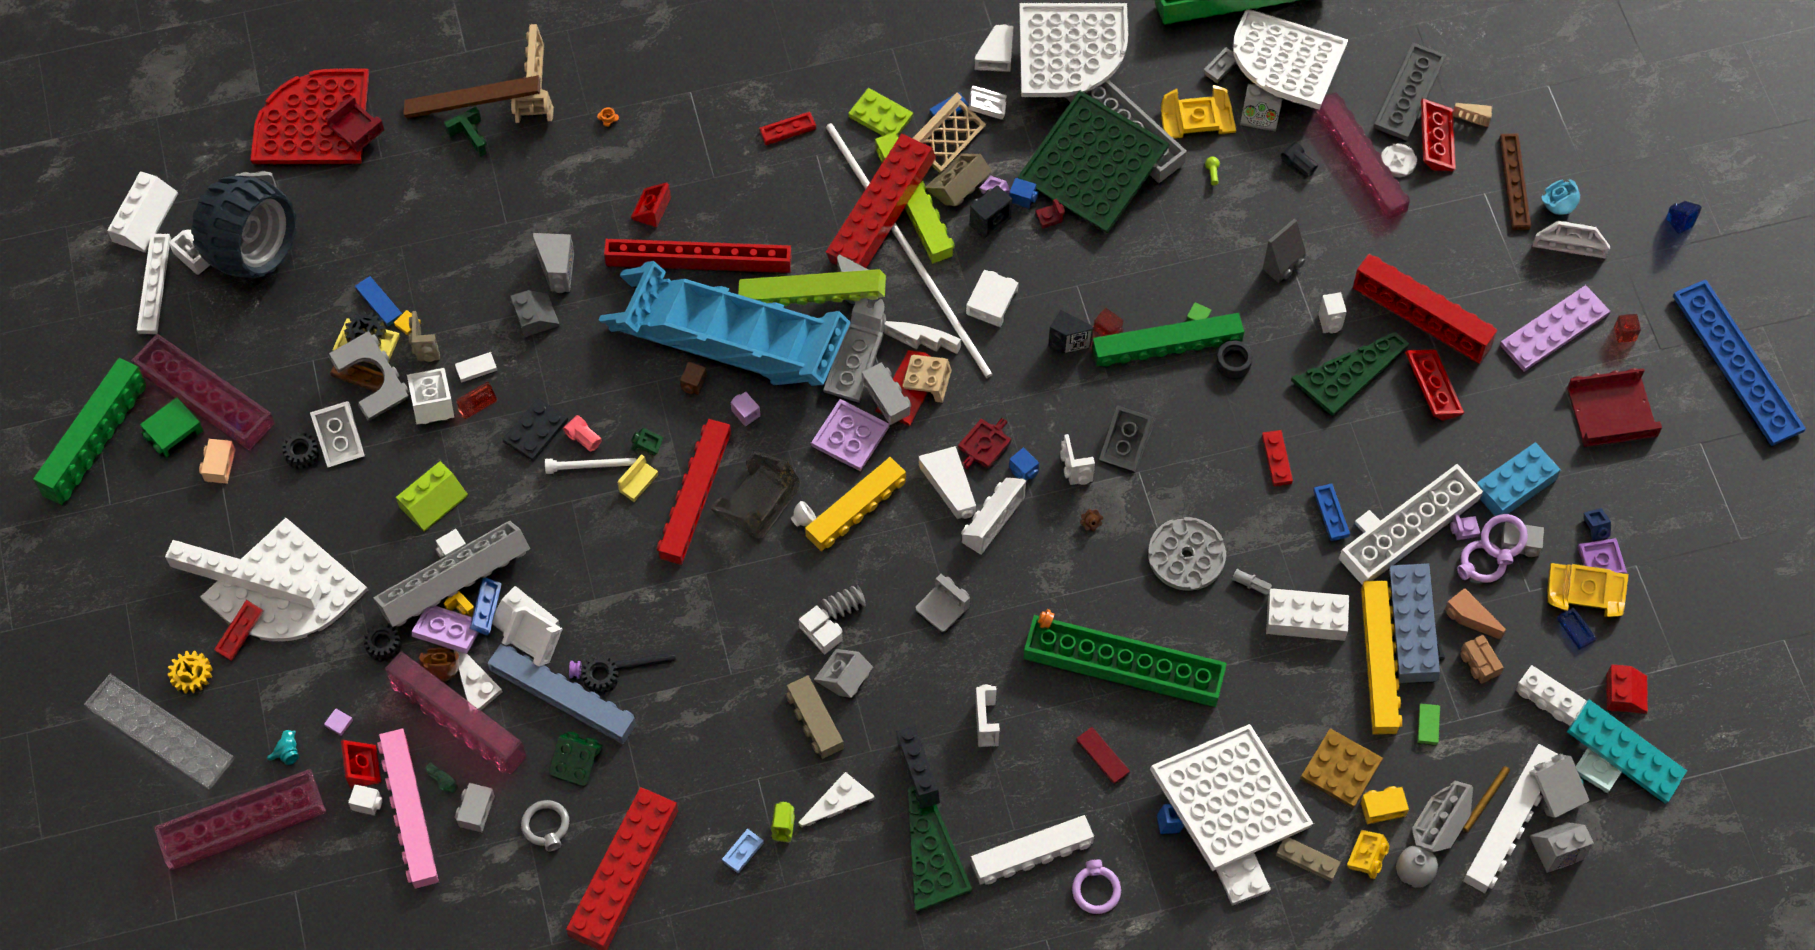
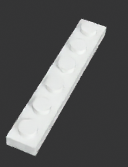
(153, 284)

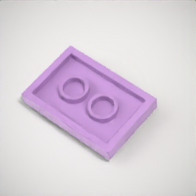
(445, 629)

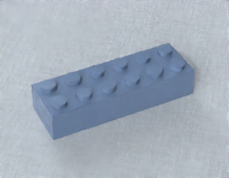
(1414, 623)

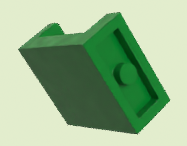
(170, 426)

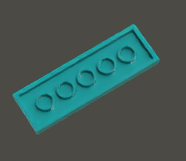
(1627, 751)

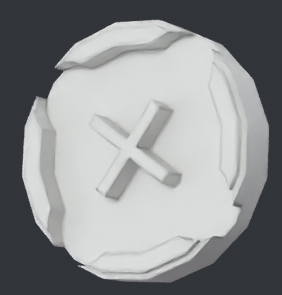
(1399, 159)

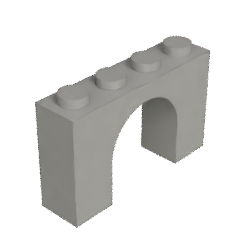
(366, 349)

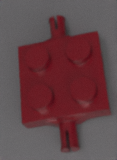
(984, 443)

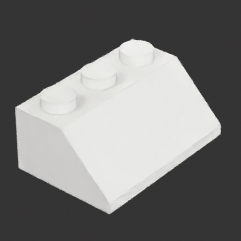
(514, 600)

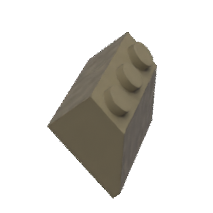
(959, 179)

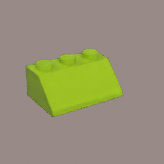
(431, 496)

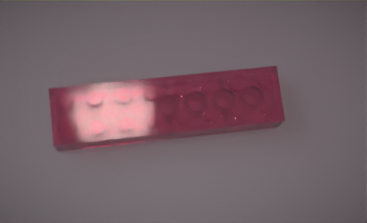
(203, 391)
(455, 713)
(240, 819)

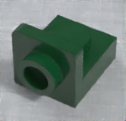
(646, 441)

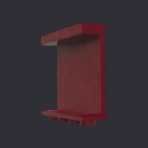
(1612, 407)

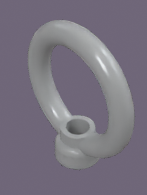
(551, 840)

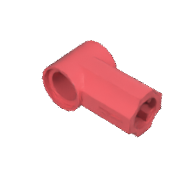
(578, 430)

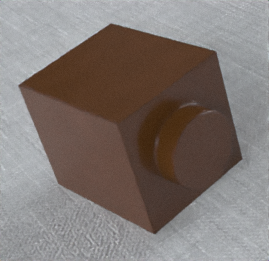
(693, 378)

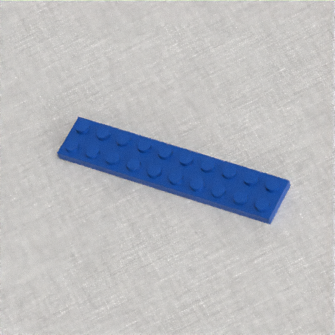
(1739, 362)

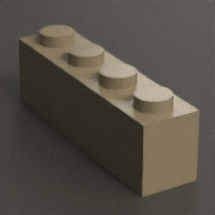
(814, 716)

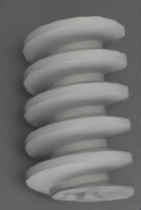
(844, 602)

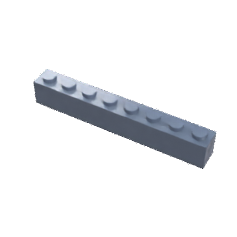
(562, 693)

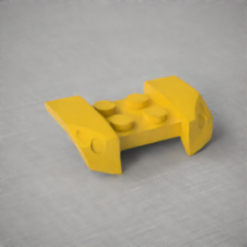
(1197, 113)
(1587, 588)

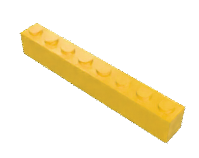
(1380, 657)

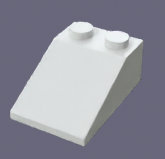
(430, 396)
(337, 434)

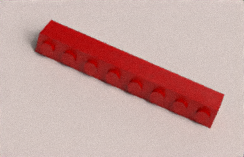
(694, 491)

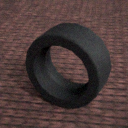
(1234, 346)

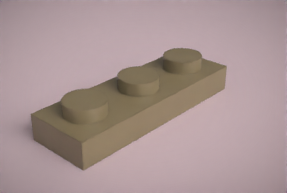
(1308, 858)

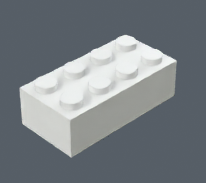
(1307, 614)

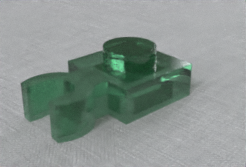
(444, 781)

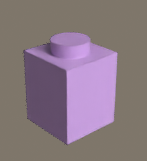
(745, 408)

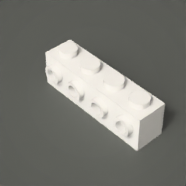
(1550, 695)

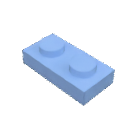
(742, 851)

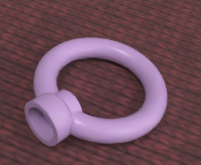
(1504, 556)
(1467, 570)
(1095, 868)

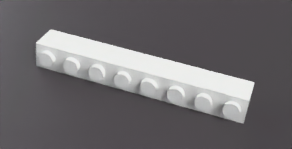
(244, 574)
(1508, 825)

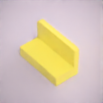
(637, 479)

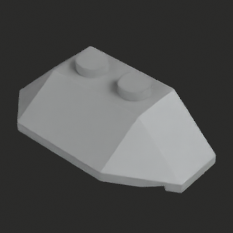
(1443, 817)

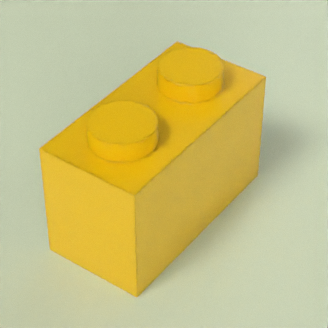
(1384, 805)

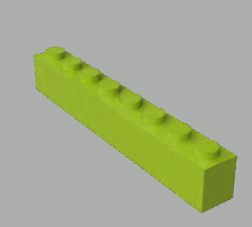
(921, 212)
(815, 287)

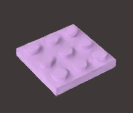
(850, 435)

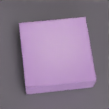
(338, 722)

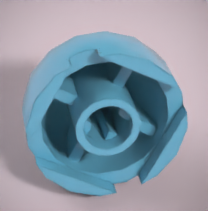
(1561, 197)

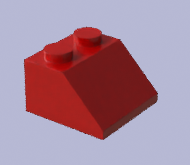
(1626, 689)

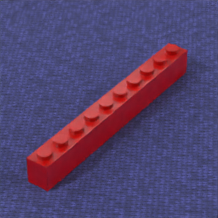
(699, 255)

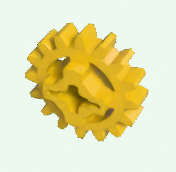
(182, 679)

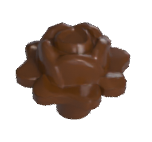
(1091, 519)

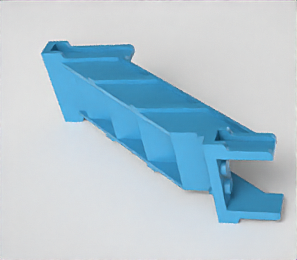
(729, 327)

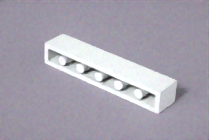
(1031, 850)

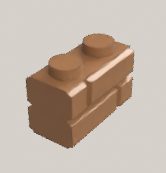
(1481, 659)

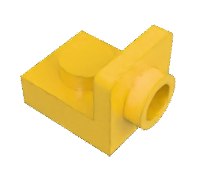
(461, 603)

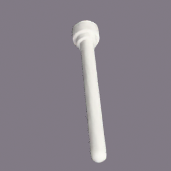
(552, 465)

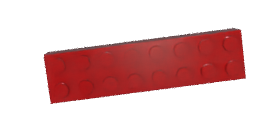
(882, 201)
(1424, 308)
(622, 869)

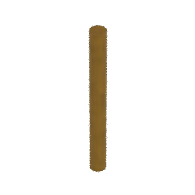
(1486, 798)

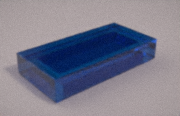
(1576, 628)

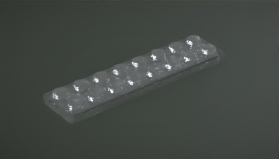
(159, 731)

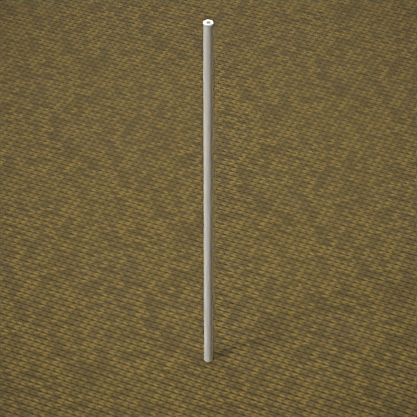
(916, 262)

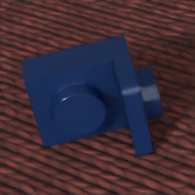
(1598, 523)

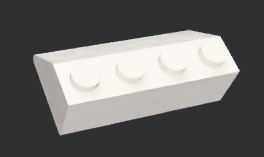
(142, 212)
(994, 514)

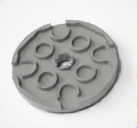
(1188, 572)

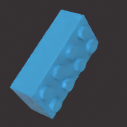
(1518, 480)

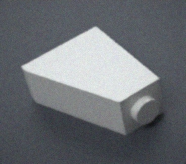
(996, 50)

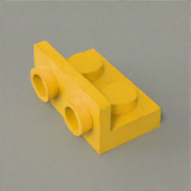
(1368, 853)

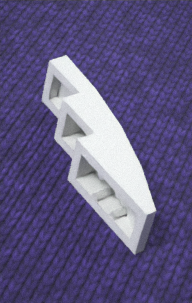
(916, 334)

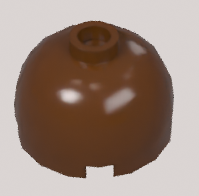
(440, 663)

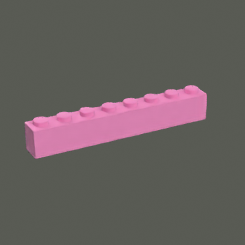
(408, 808)

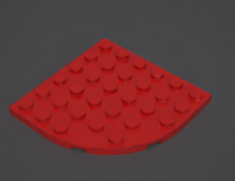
(294, 121)

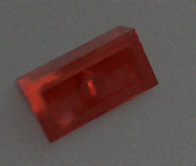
(476, 400)

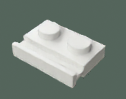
(987, 102)

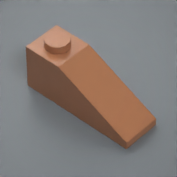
(1472, 614)

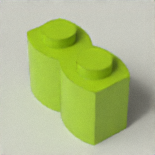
(782, 822)

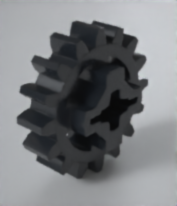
(368, 323)

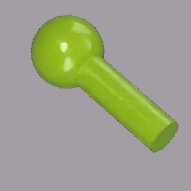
(1212, 165)

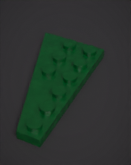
(1348, 374)
(935, 863)

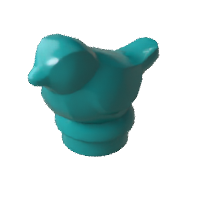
(285, 748)

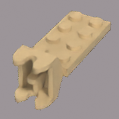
(540, 102)

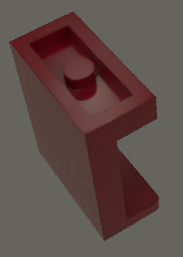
(354, 124)

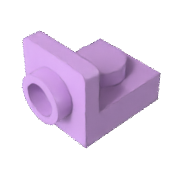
(991, 182)
(1465, 527)

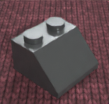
(534, 312)

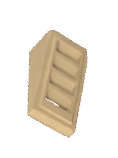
(1473, 113)

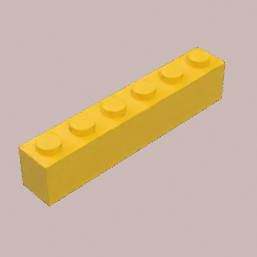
(855, 504)

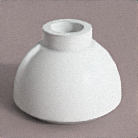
(803, 514)

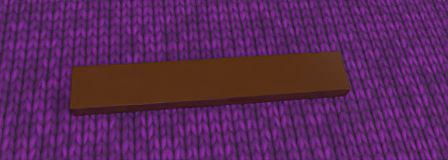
(1515, 181)

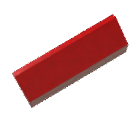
(1438, 136)
(1435, 383)
(916, 397)

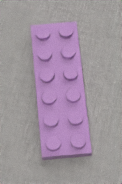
(1554, 328)

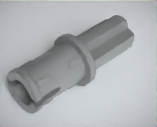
(1251, 581)

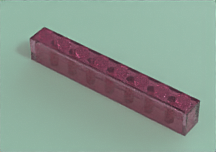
(1363, 156)

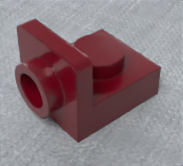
(1050, 215)

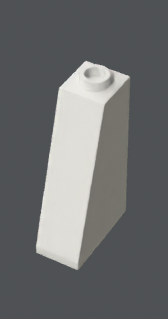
(949, 479)

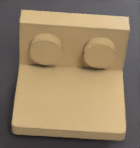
(928, 375)

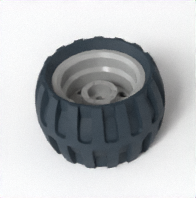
(244, 226)

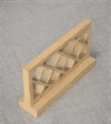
(939, 119)

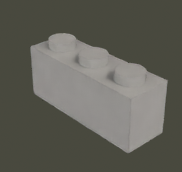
(886, 393)

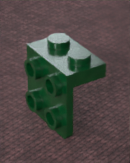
(574, 758)

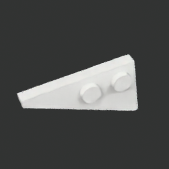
(477, 684)
(843, 795)

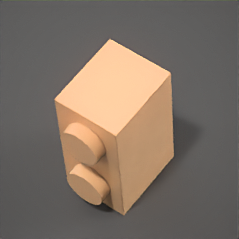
(217, 461)

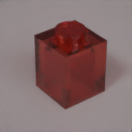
(1108, 323)
(1627, 328)

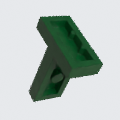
(466, 123)

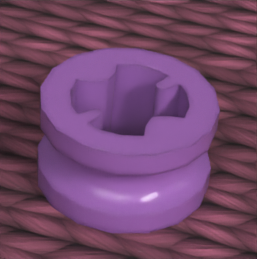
(575, 669)

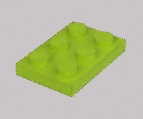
(880, 113)

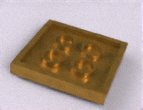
(1341, 768)

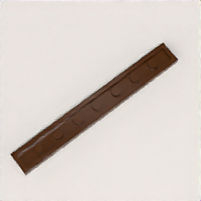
(472, 96)

